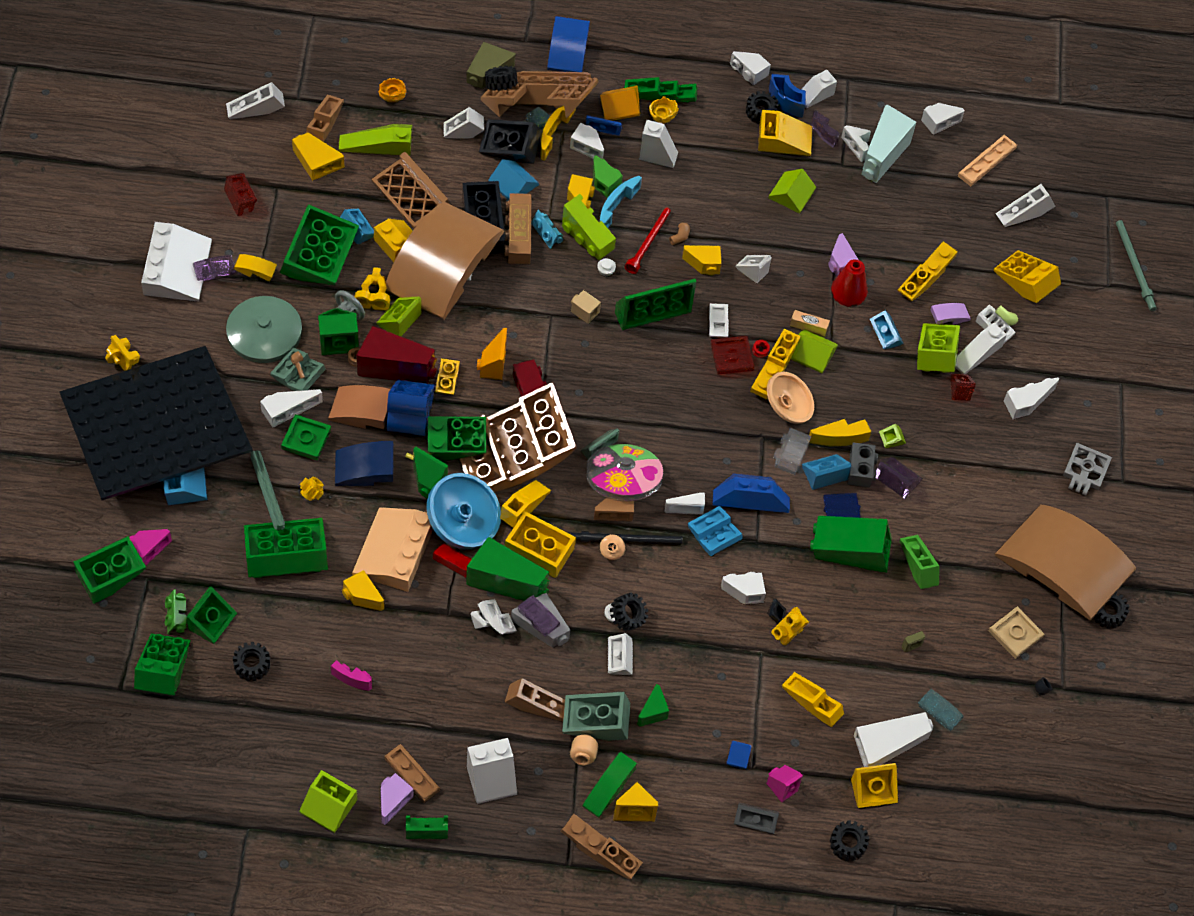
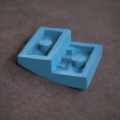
(715, 531)

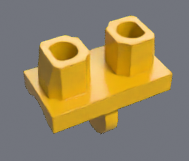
(119, 353)
(790, 626)

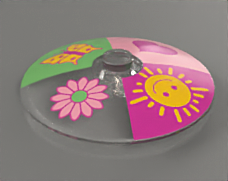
(624, 472)

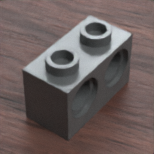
(861, 464)

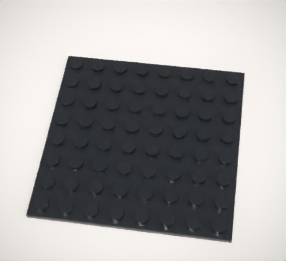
(154, 422)

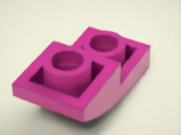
(356, 678)

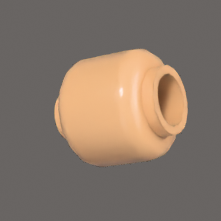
(615, 554)
(584, 749)

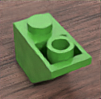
(605, 177)

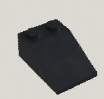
(511, 140)

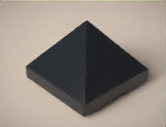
(776, 611)

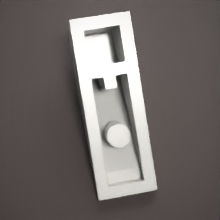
(258, 102)
(1027, 207)
(980, 348)
(285, 405)

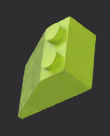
(938, 348)

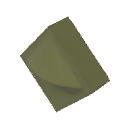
(913, 641)

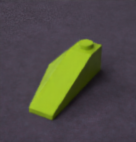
(381, 140)

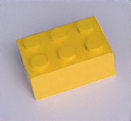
(541, 543)

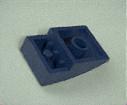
(364, 464)

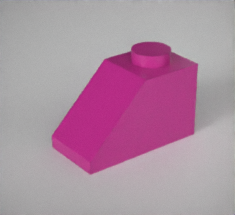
(150, 543)
(784, 782)

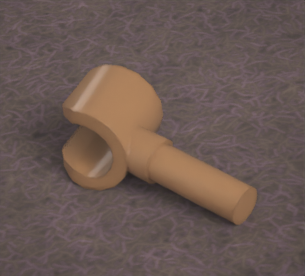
(296, 358)

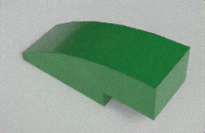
(610, 784)

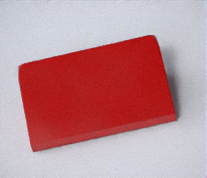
(452, 559)

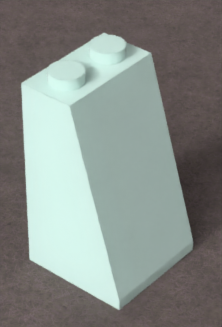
(888, 143)

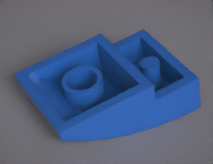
(568, 45)

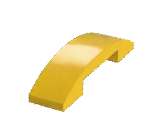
(550, 127)

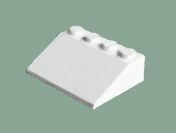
(170, 262)

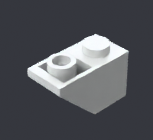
(750, 66)
(745, 588)

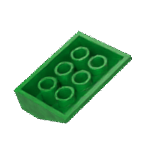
(319, 247)
(655, 304)
(291, 550)

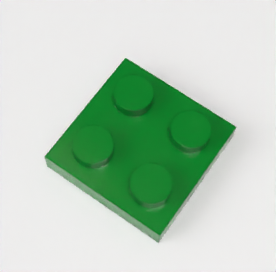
(306, 437)

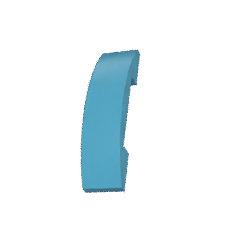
(626, 189)

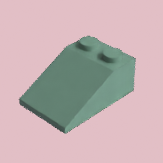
(598, 715)

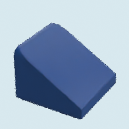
(739, 754)

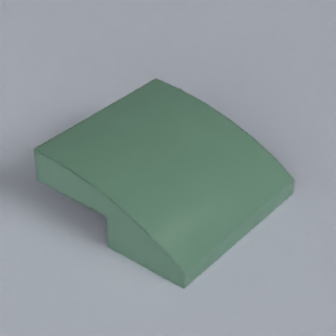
(288, 374)

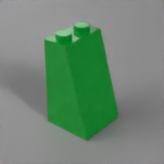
(852, 541)
(506, 572)

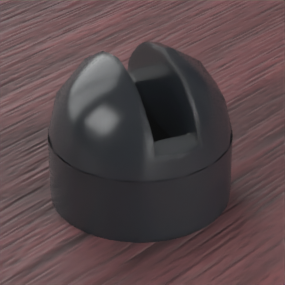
(1043, 686)

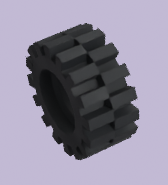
(501, 78)
(760, 99)
(637, 608)
(1113, 620)
(251, 672)
(857, 832)

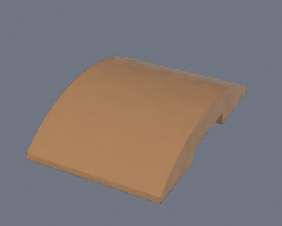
(441, 257)
(523, 441)
(1068, 559)

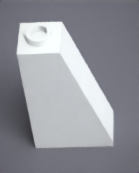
(890, 738)

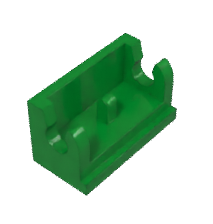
(426, 828)

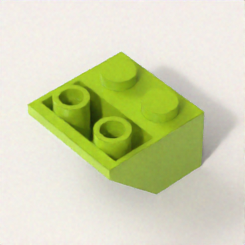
(328, 801)

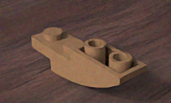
(601, 849)

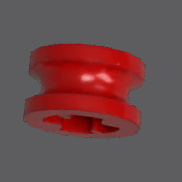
(755, 350)

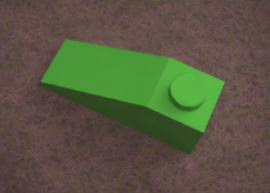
(921, 562)

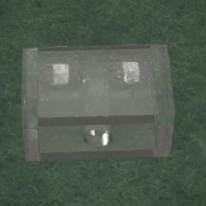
(792, 451)

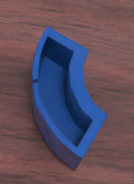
(789, 97)

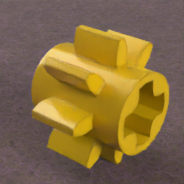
(311, 488)

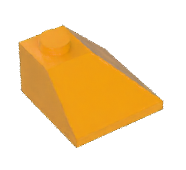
(493, 357)

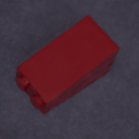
(394, 358)

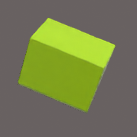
(793, 190)
(401, 315)
(814, 351)

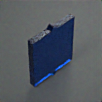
(842, 505)

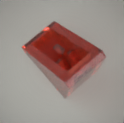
(962, 387)

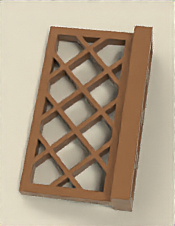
(419, 178)

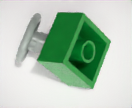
(339, 325)

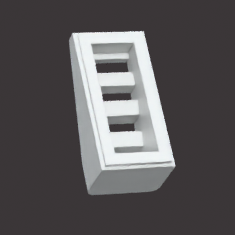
(984, 322)
(686, 504)

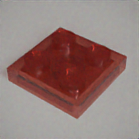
(732, 355)

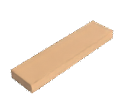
(987, 160)

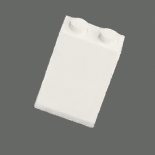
(491, 770)

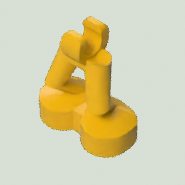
(378, 300)

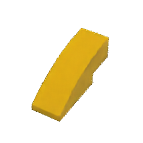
(841, 433)
(813, 699)

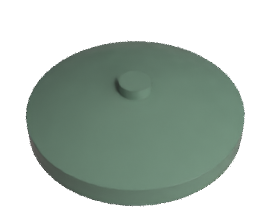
(264, 329)

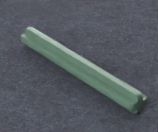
(267, 490)

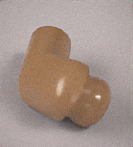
(683, 233)

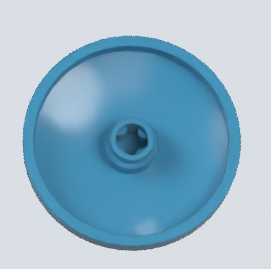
(463, 511)

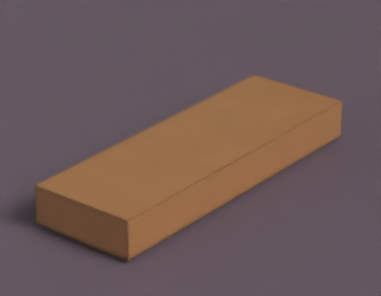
(412, 773)

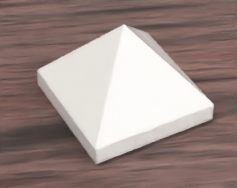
(479, 620)

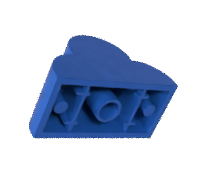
(409, 407)

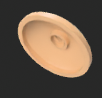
(790, 397)

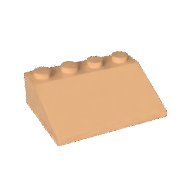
(395, 547)

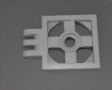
(1082, 480)

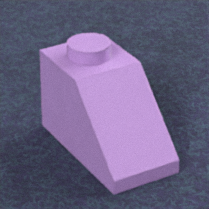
(841, 255)
(394, 796)

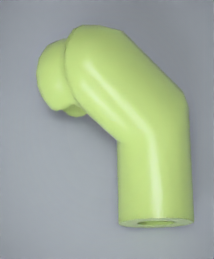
(1009, 317)

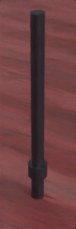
(585, 537)

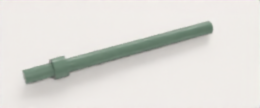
(1146, 293)

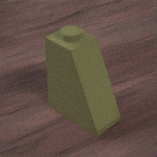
(487, 58)

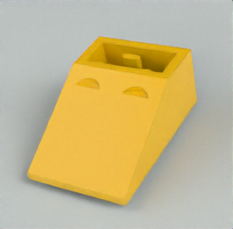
(784, 134)
(1029, 275)

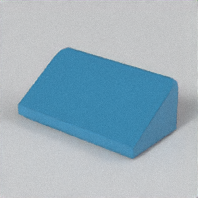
(365, 230)
(886, 330)

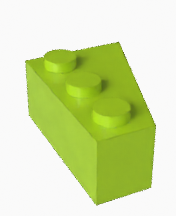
(586, 229)

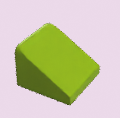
(892, 436)

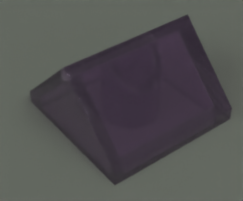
(897, 477)

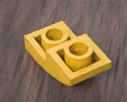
(251, 264)
(447, 376)

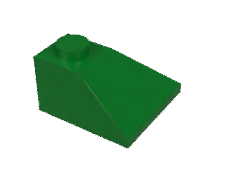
(427, 471)

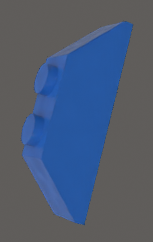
(751, 493)

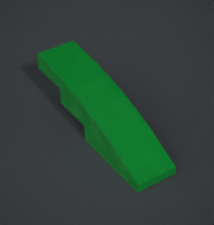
(655, 89)

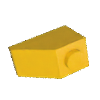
(703, 258)
(362, 592)

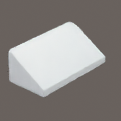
(620, 654)

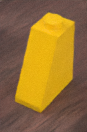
(316, 156)

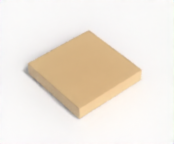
(1016, 632)

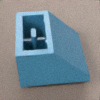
(186, 488)

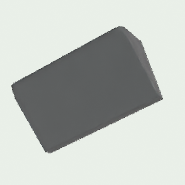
(756, 817)

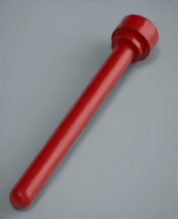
(633, 264)

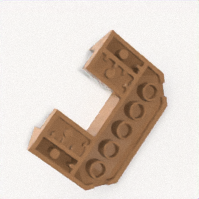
(542, 88)

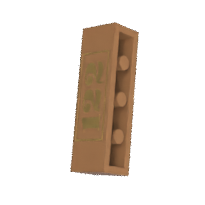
(519, 230)

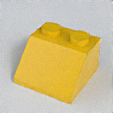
(391, 236)

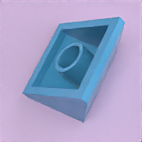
(513, 178)
(826, 471)

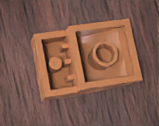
(360, 406)

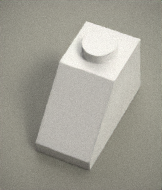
(819, 88)
(941, 117)
(464, 124)
(587, 141)

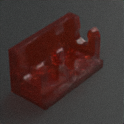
(239, 193)

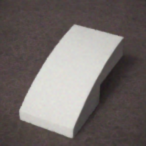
(718, 320)
(497, 620)

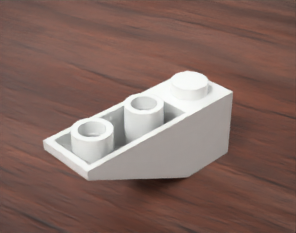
(1026, 399)

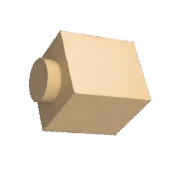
(585, 306)

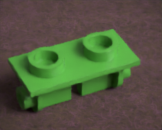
(175, 603)

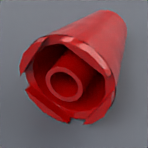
(850, 284)

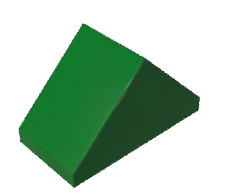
(654, 709)

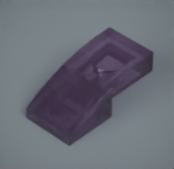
(825, 132)
(213, 267)
(539, 615)

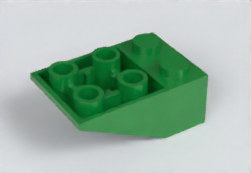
(456, 437)
(161, 664)

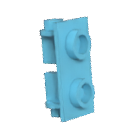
(544, 227)

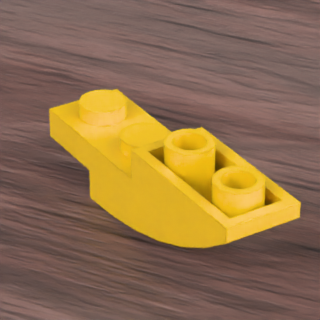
(928, 272)
(776, 362)

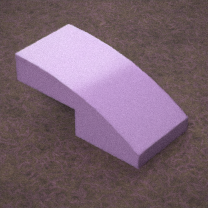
(950, 312)

